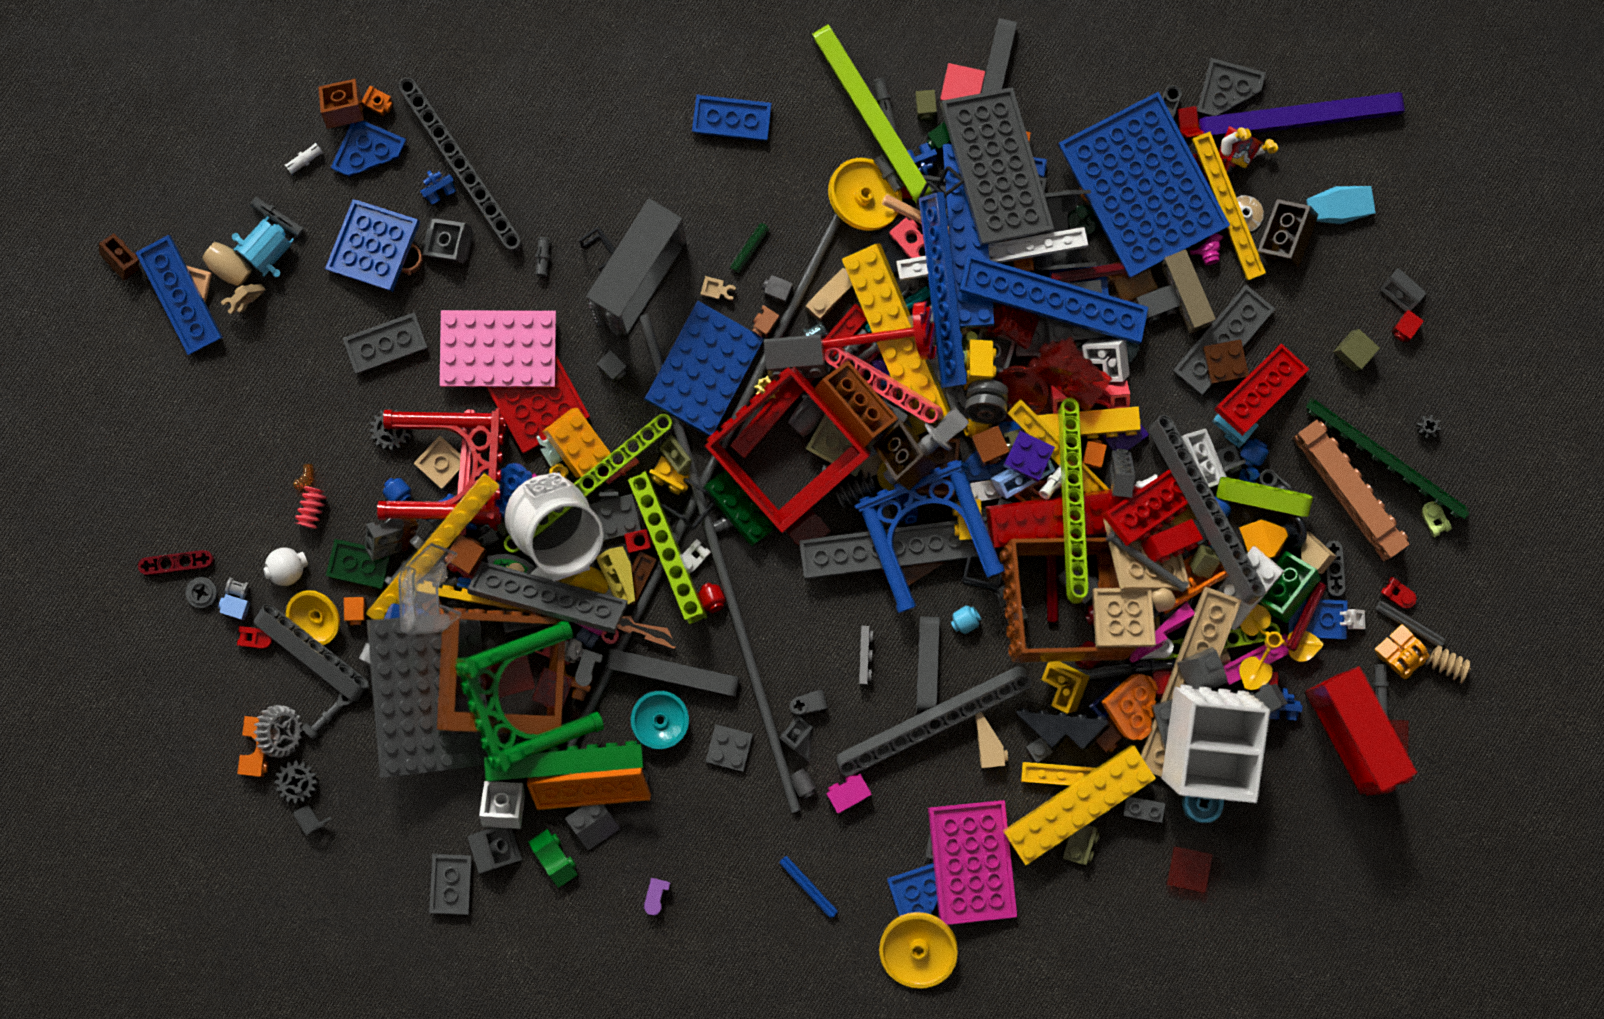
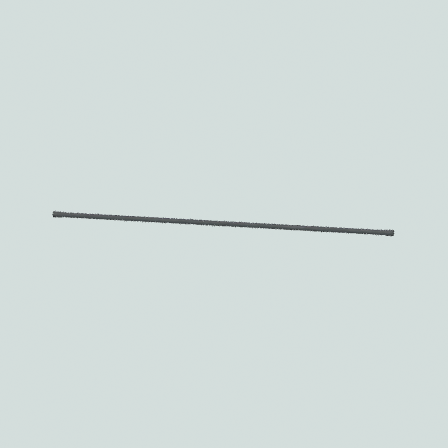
(713, 463)

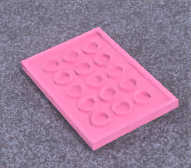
(497, 348)

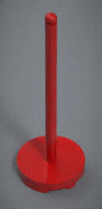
(922, 330)

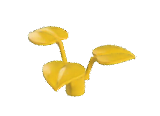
(1255, 672)

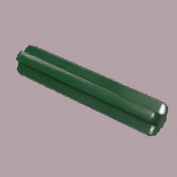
(749, 247)

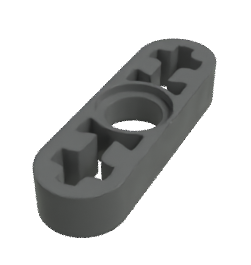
(1340, 562)

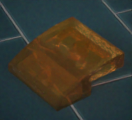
(1135, 286)

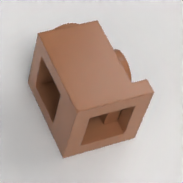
(765, 322)

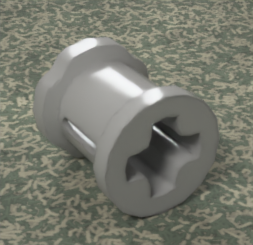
(236, 588)

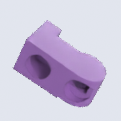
(654, 894)

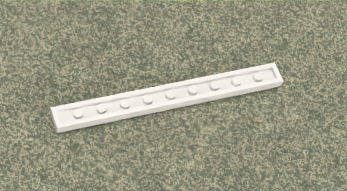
(1009, 250)

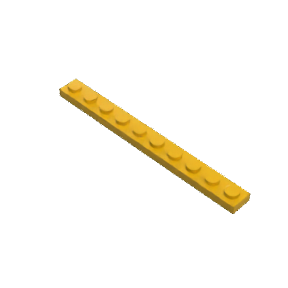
(442, 536)

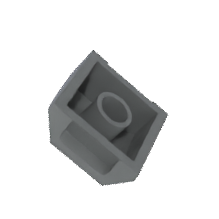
(448, 240)

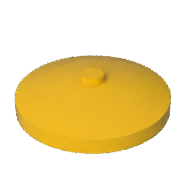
(858, 193)
(918, 950)

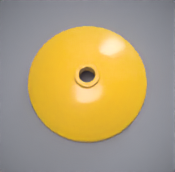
(303, 611)

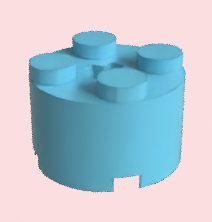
(1200, 814)

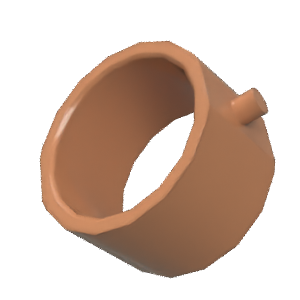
(408, 271)

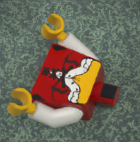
(1240, 148)

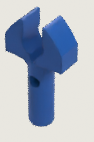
(1254, 474)

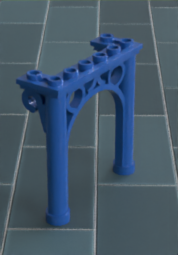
(884, 543)

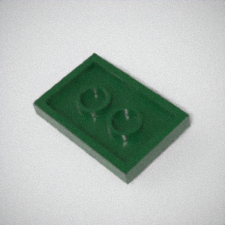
(353, 564)

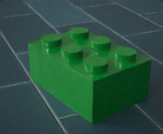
(1290, 588)

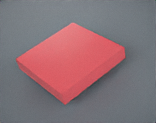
(961, 82)

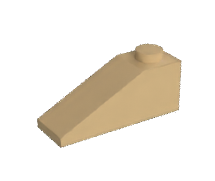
(829, 295)
(990, 747)

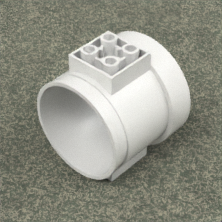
(533, 502)

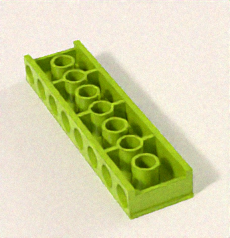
(667, 548)

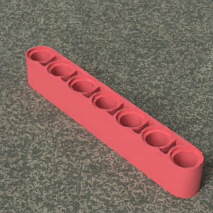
(892, 386)

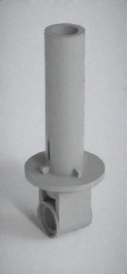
(939, 435)

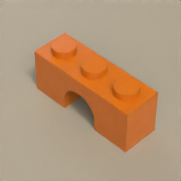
(256, 762)

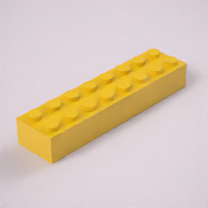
(1078, 804)

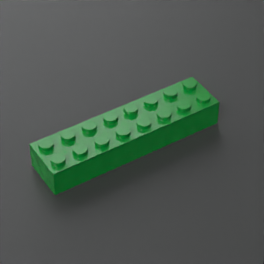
(572, 761)

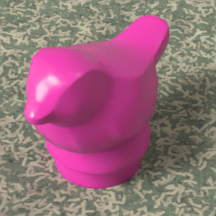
(1209, 250)

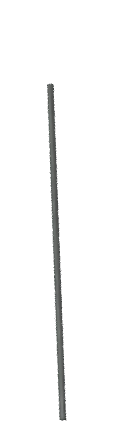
(727, 588)

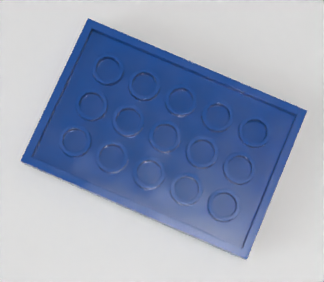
(703, 369)

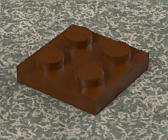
(1225, 361)

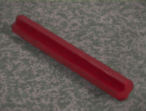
(1089, 273)
(1051, 586)
(1306, 616)

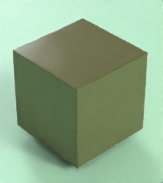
(1356, 350)

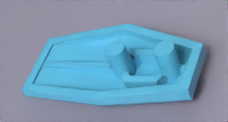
(1343, 204)

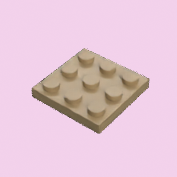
(1123, 617)

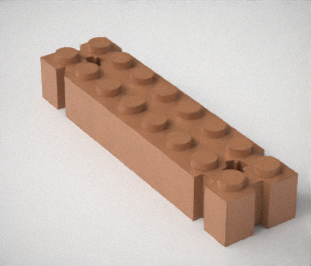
(1351, 490)

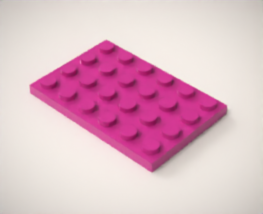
(972, 862)

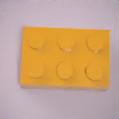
(576, 442)

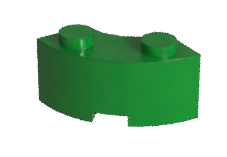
(553, 858)

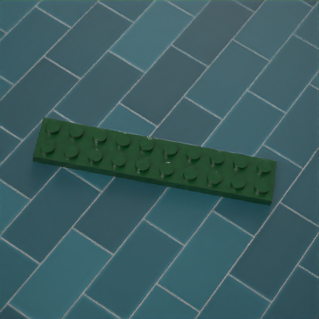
(1392, 462)

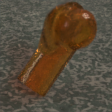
(306, 479)

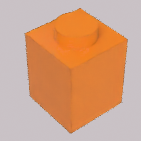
(1094, 454)
(354, 610)

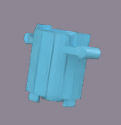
(263, 246)

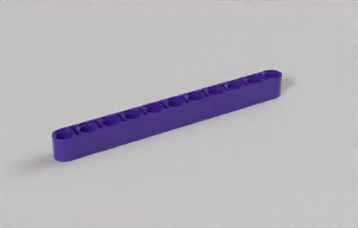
(1306, 114)

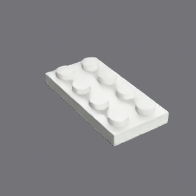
(1268, 573)

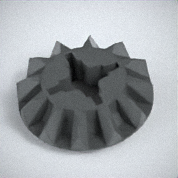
(192, 596)

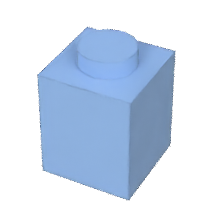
(234, 607)

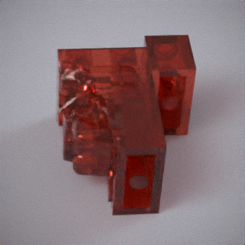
(1070, 372)

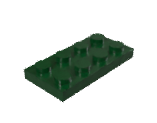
(739, 508)

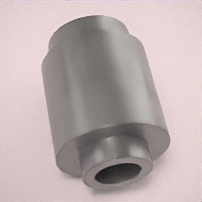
(803, 783)

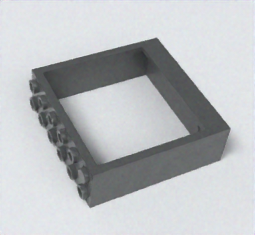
(636, 268)

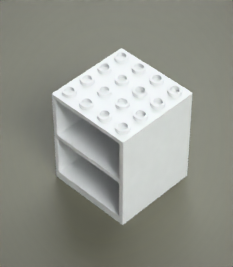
(1215, 744)

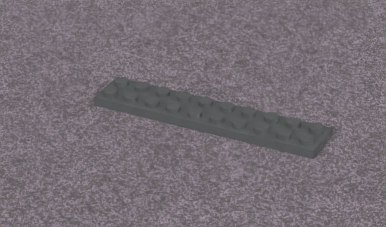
(858, 554)

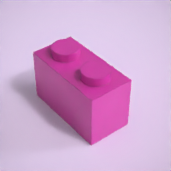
(849, 793)

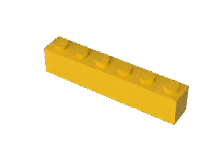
(1101, 422)

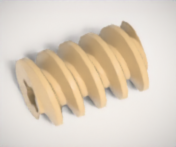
(1449, 663)

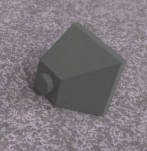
(1203, 670)

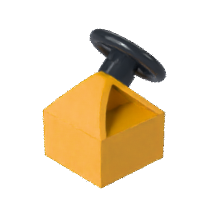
(1271, 537)

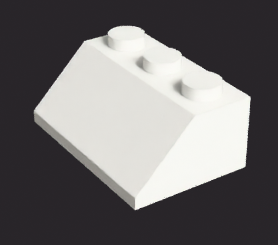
(1205, 456)

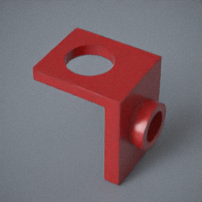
(1189, 122)

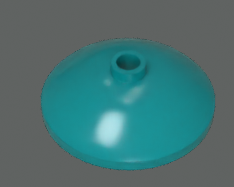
(645, 717)

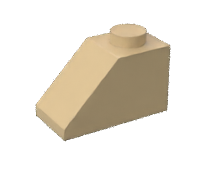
(1316, 553)

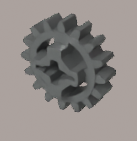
(382, 433)
(284, 786)

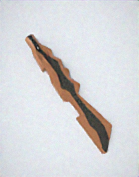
(653, 633)

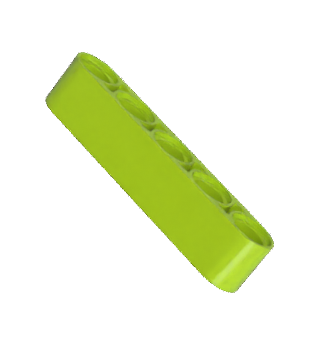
(1264, 496)

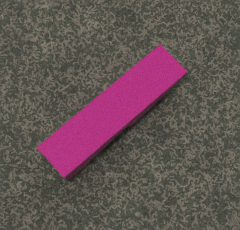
(1177, 620)

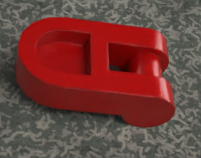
(1405, 598)
(259, 638)

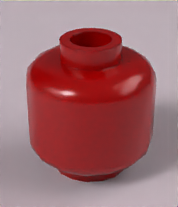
(712, 597)

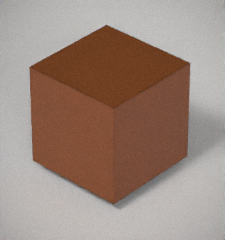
(990, 446)
(468, 554)

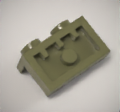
(1080, 844)

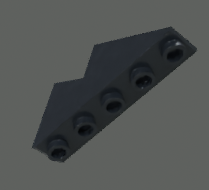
(1057, 728)

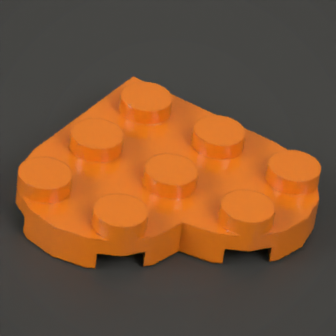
(1132, 706)

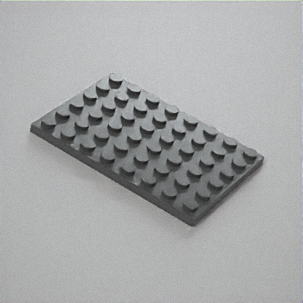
(406, 700)

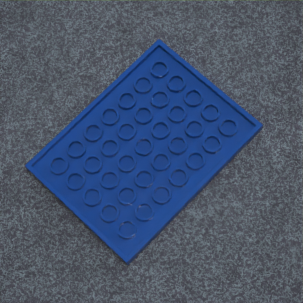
(1143, 184)

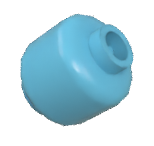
(965, 619)

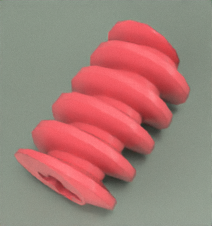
(310, 507)

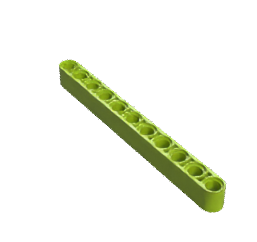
(871, 112)
(612, 467)
(1069, 507)

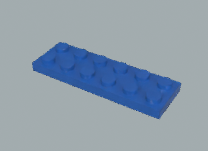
(179, 294)

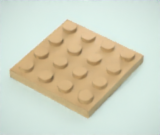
(1137, 576)

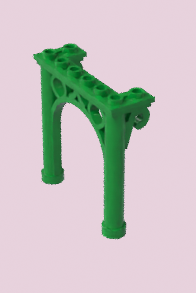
(474, 666)

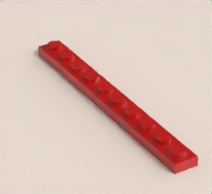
(790, 391)

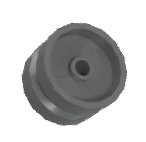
(986, 401)

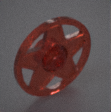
(1022, 388)

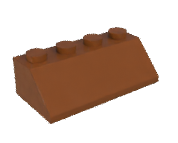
(855, 403)

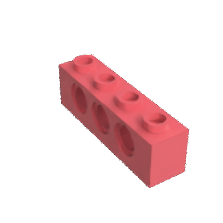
(900, 233)

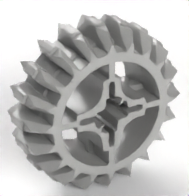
(271, 733)

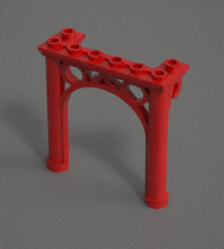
(484, 423)

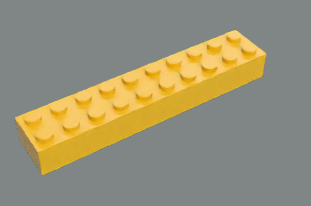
(886, 312)

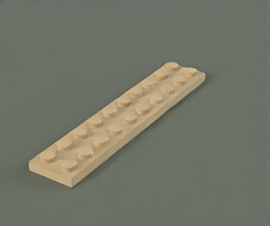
(1207, 629)

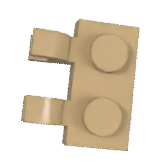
(243, 296)

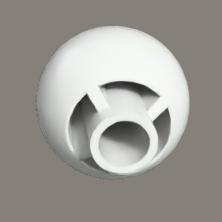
(284, 566)

